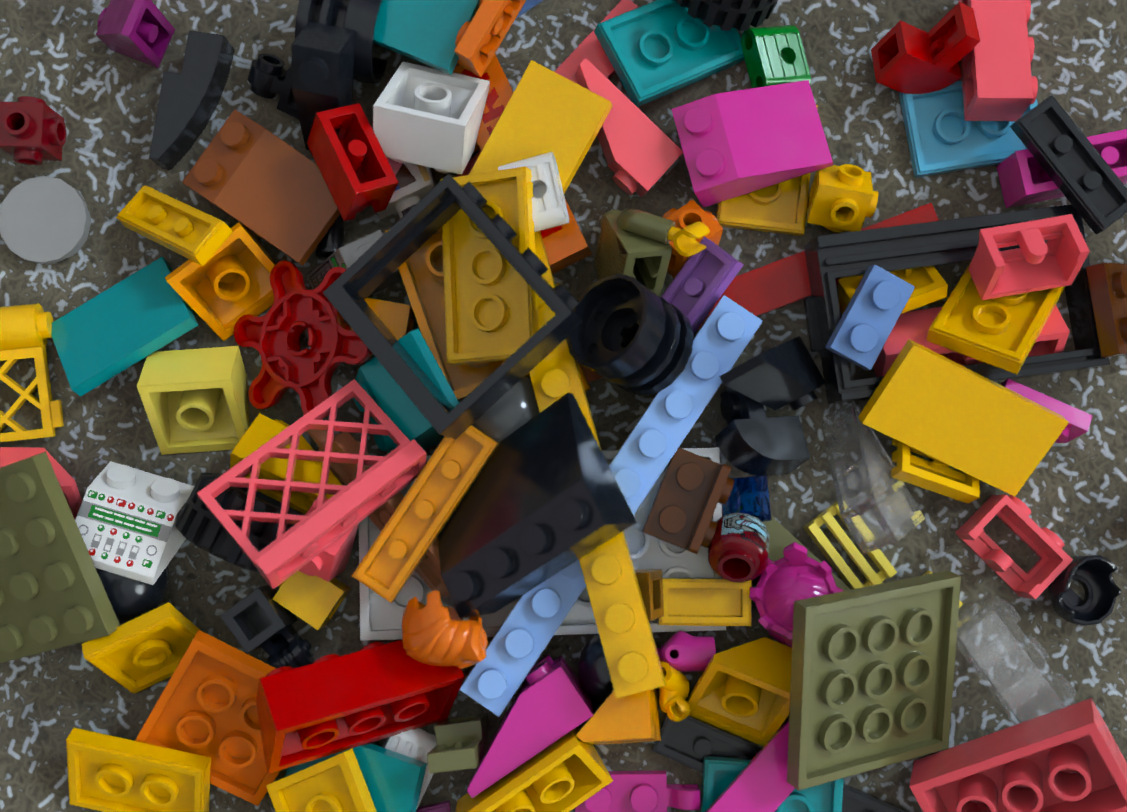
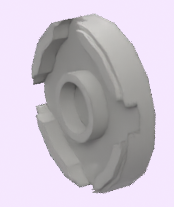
(44, 220)

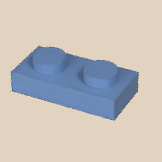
(870, 317)

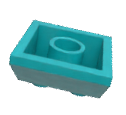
(396, 403)

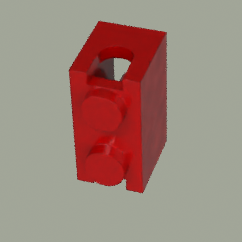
(353, 163)

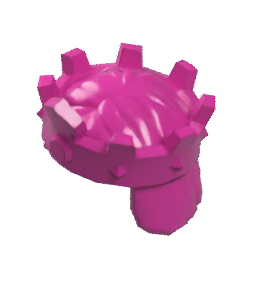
(787, 581)

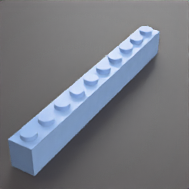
(636, 470)

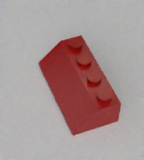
(349, 702)

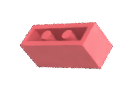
(998, 69)

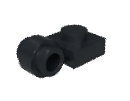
(270, 78)

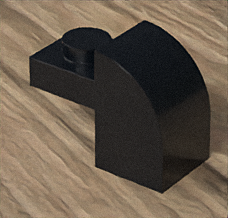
(757, 442)

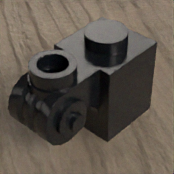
(265, 624)

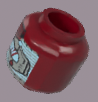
(739, 547)

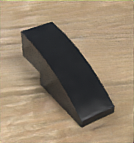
(190, 97)

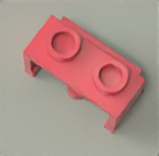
(1034, 264)
(1040, 540)

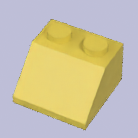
(195, 399)

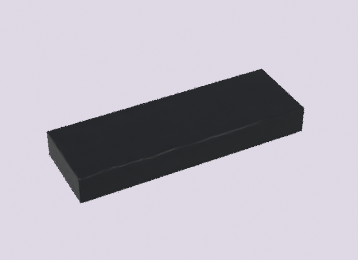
(1073, 164)

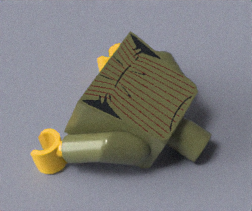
(639, 245)

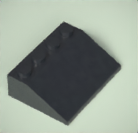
(531, 512)

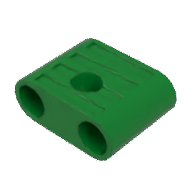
(774, 55)

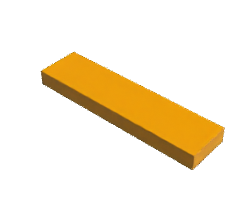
(424, 512)

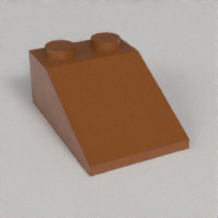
(265, 187)

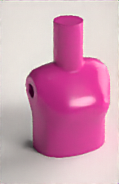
(688, 651)

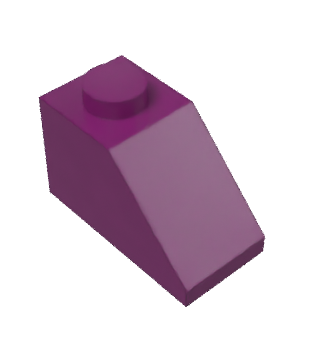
(135, 30)

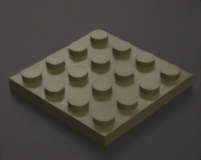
(46, 573)
(871, 677)

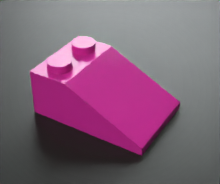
(750, 139)
(540, 714)

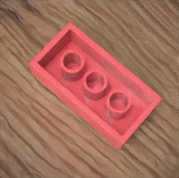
(1035, 766)

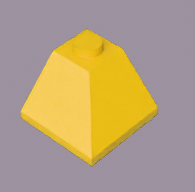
(746, 690)

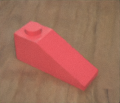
(629, 139)

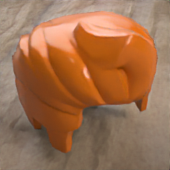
(439, 636)

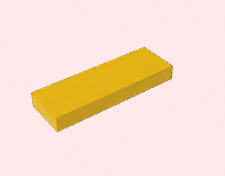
(174, 225)

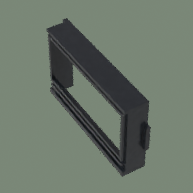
(922, 247)

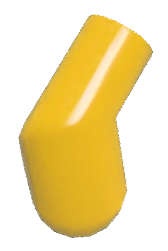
(674, 694)

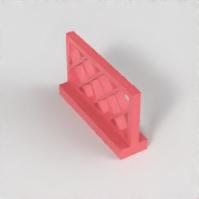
(331, 517)

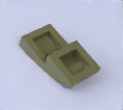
(459, 743)

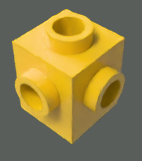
(841, 198)

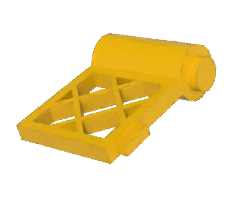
(25, 336)

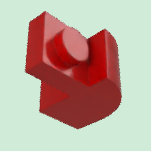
(923, 60)

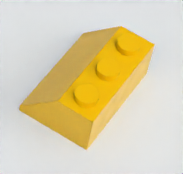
(548, 782)

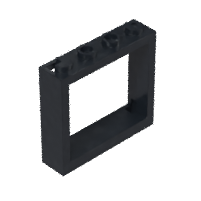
(392, 250)

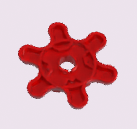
(278, 340)

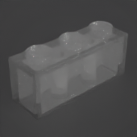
(1010, 661)

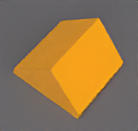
(229, 284)
(624, 720)

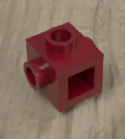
(31, 131)

